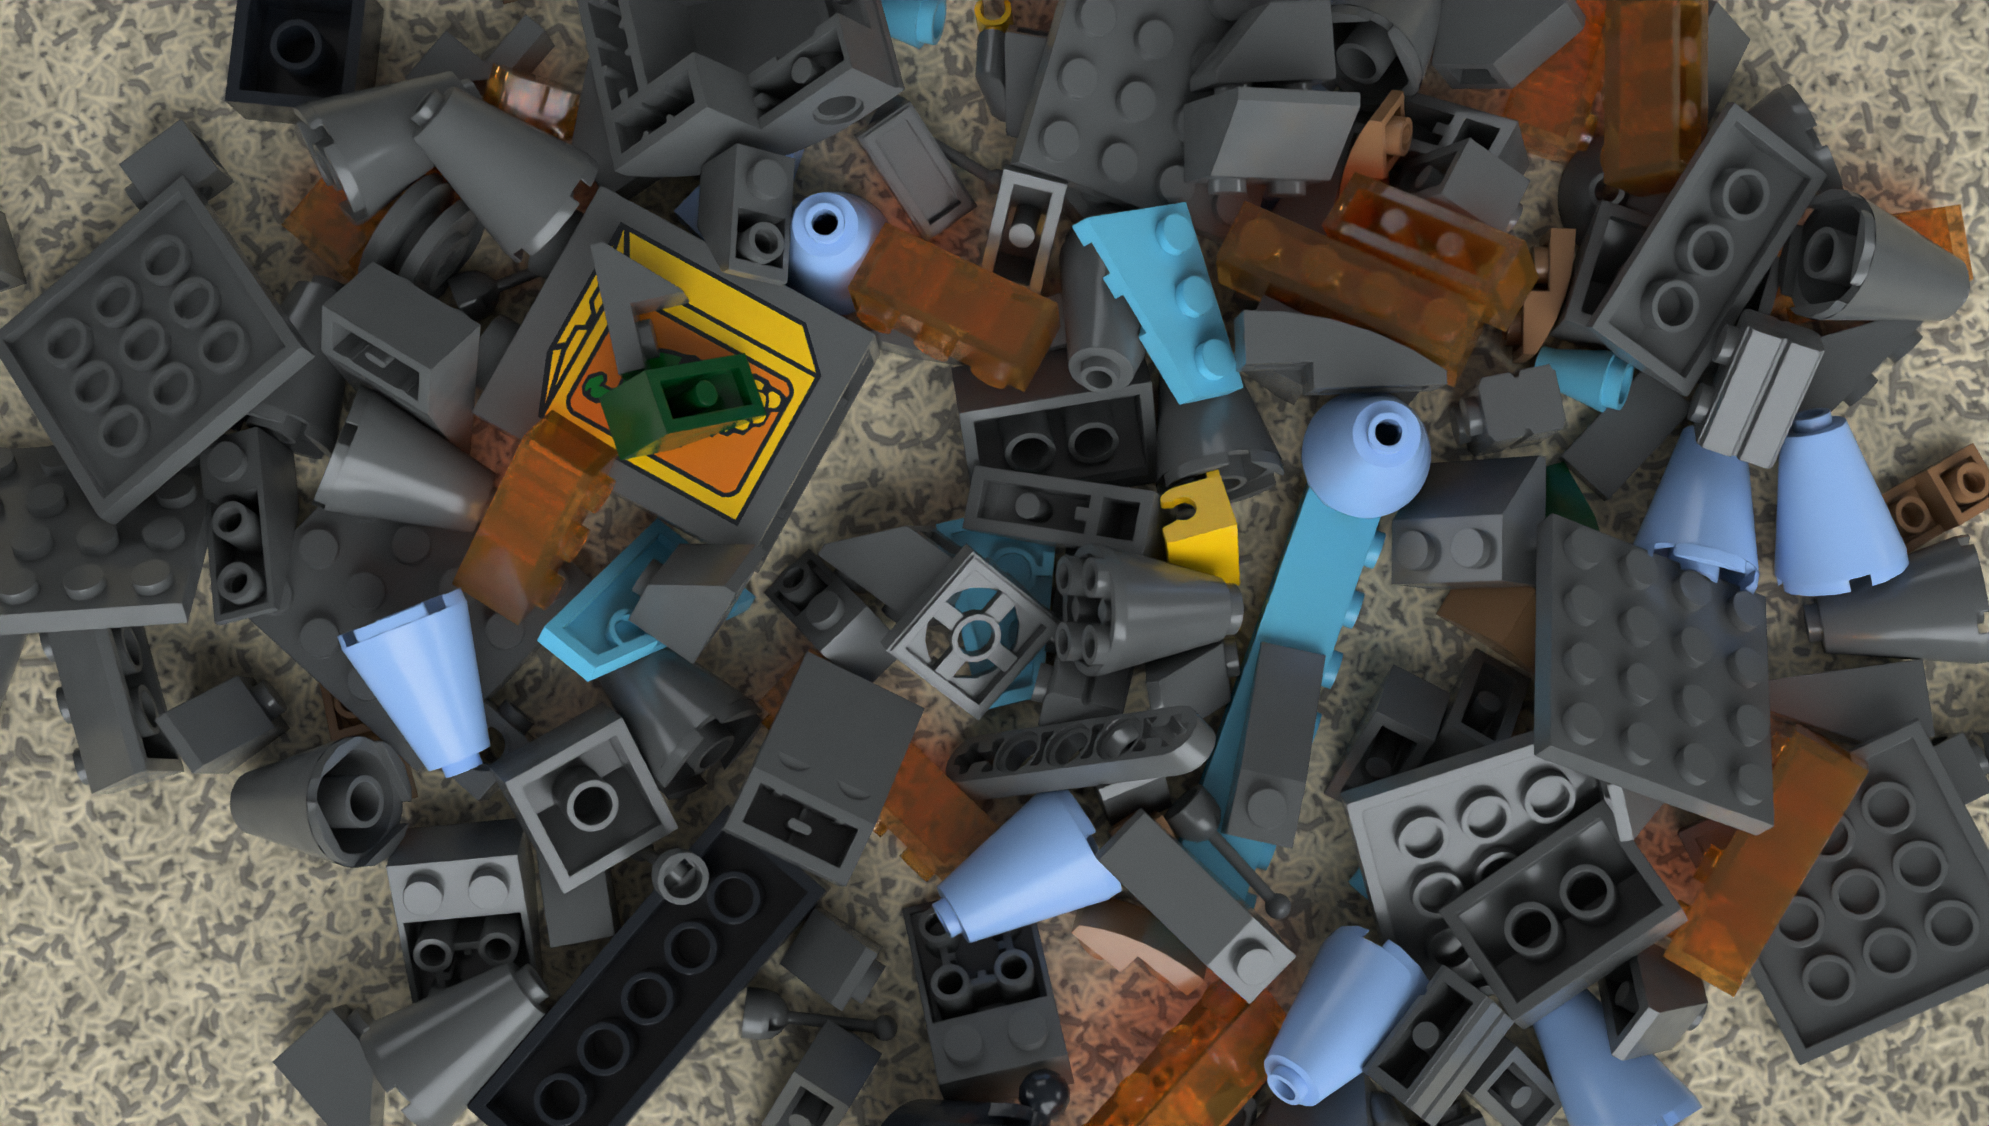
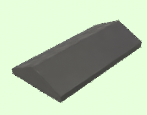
(1706, 250)

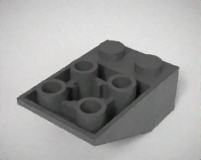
(405, 348)
(824, 770)
(464, 902)
(985, 1008)

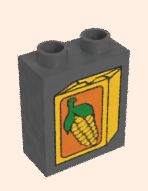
(562, 360)

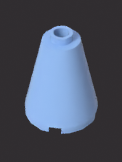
(828, 245)
(1366, 454)
(1830, 512)
(1704, 515)
(426, 679)
(1026, 871)
(1341, 1015)
(1600, 1087)

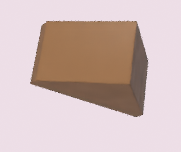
(1497, 618)

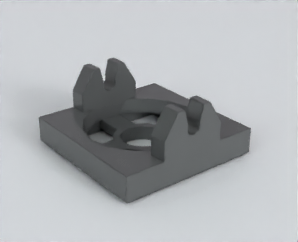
(980, 690)

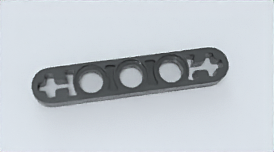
(1167, 744)

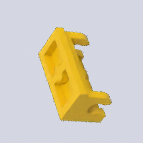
(1208, 538)

